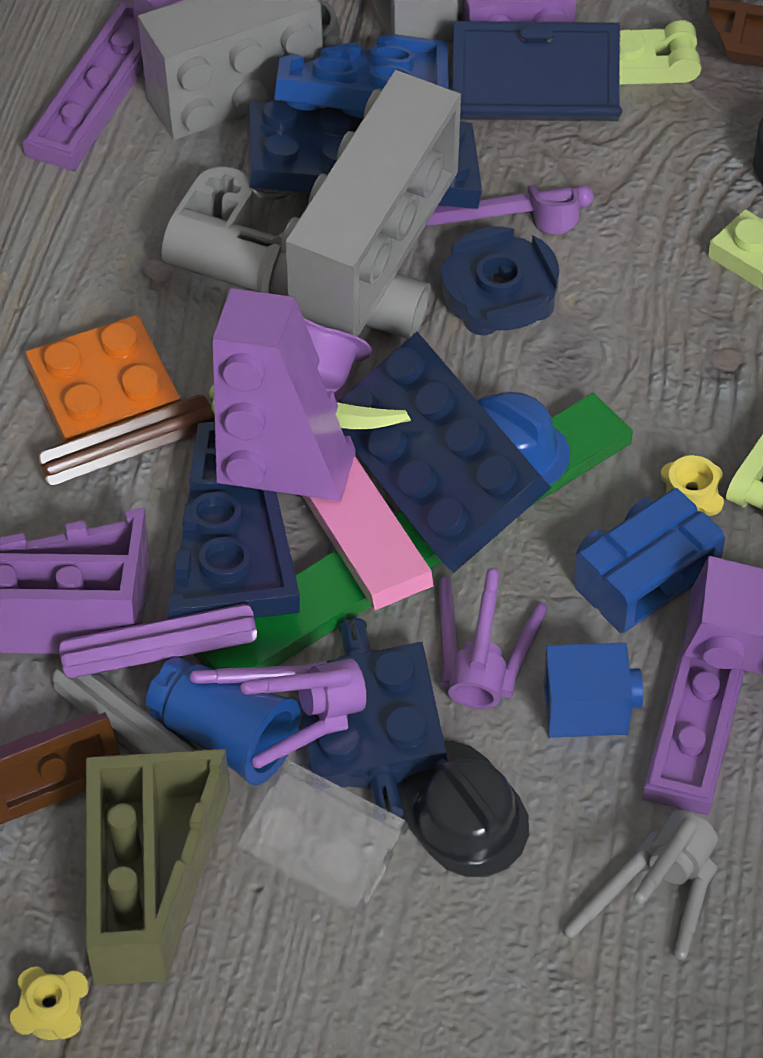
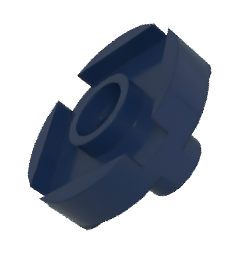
(493, 305)

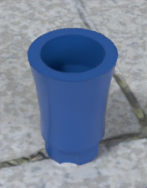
(223, 717)

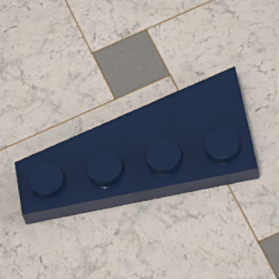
(231, 545)

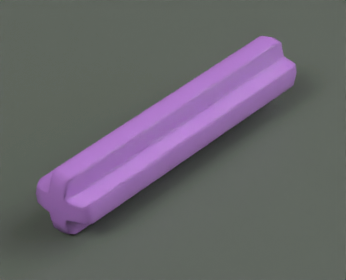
(158, 640)

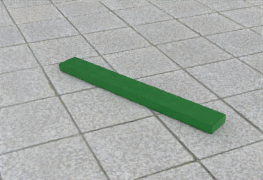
(333, 595)

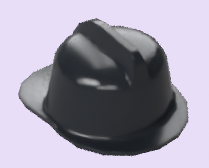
(465, 813)

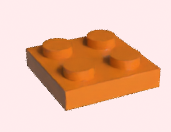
(100, 377)

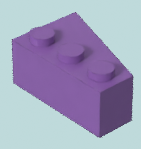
(72, 583)

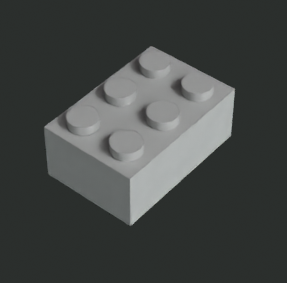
(220, 54)

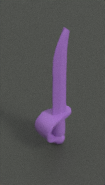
(552, 210)

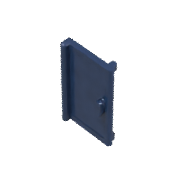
(537, 79)

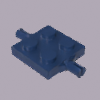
(395, 730)

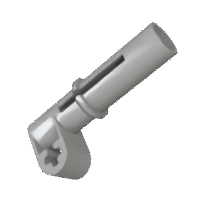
(215, 239)

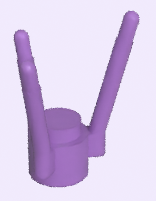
(478, 672)
(323, 690)

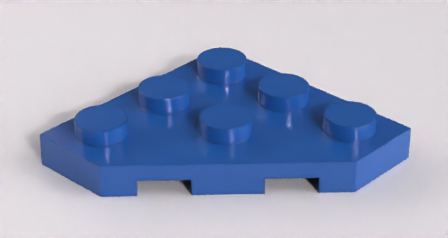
(348, 76)

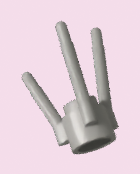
(675, 855)

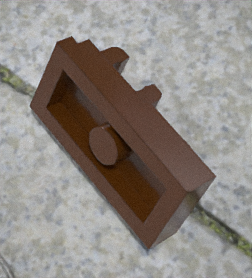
(51, 764)

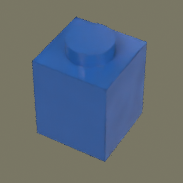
(590, 689)

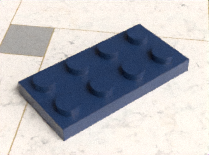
(295, 146)
(448, 464)

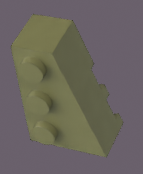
(145, 856)

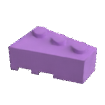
(270, 403)

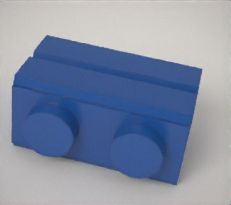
(646, 558)

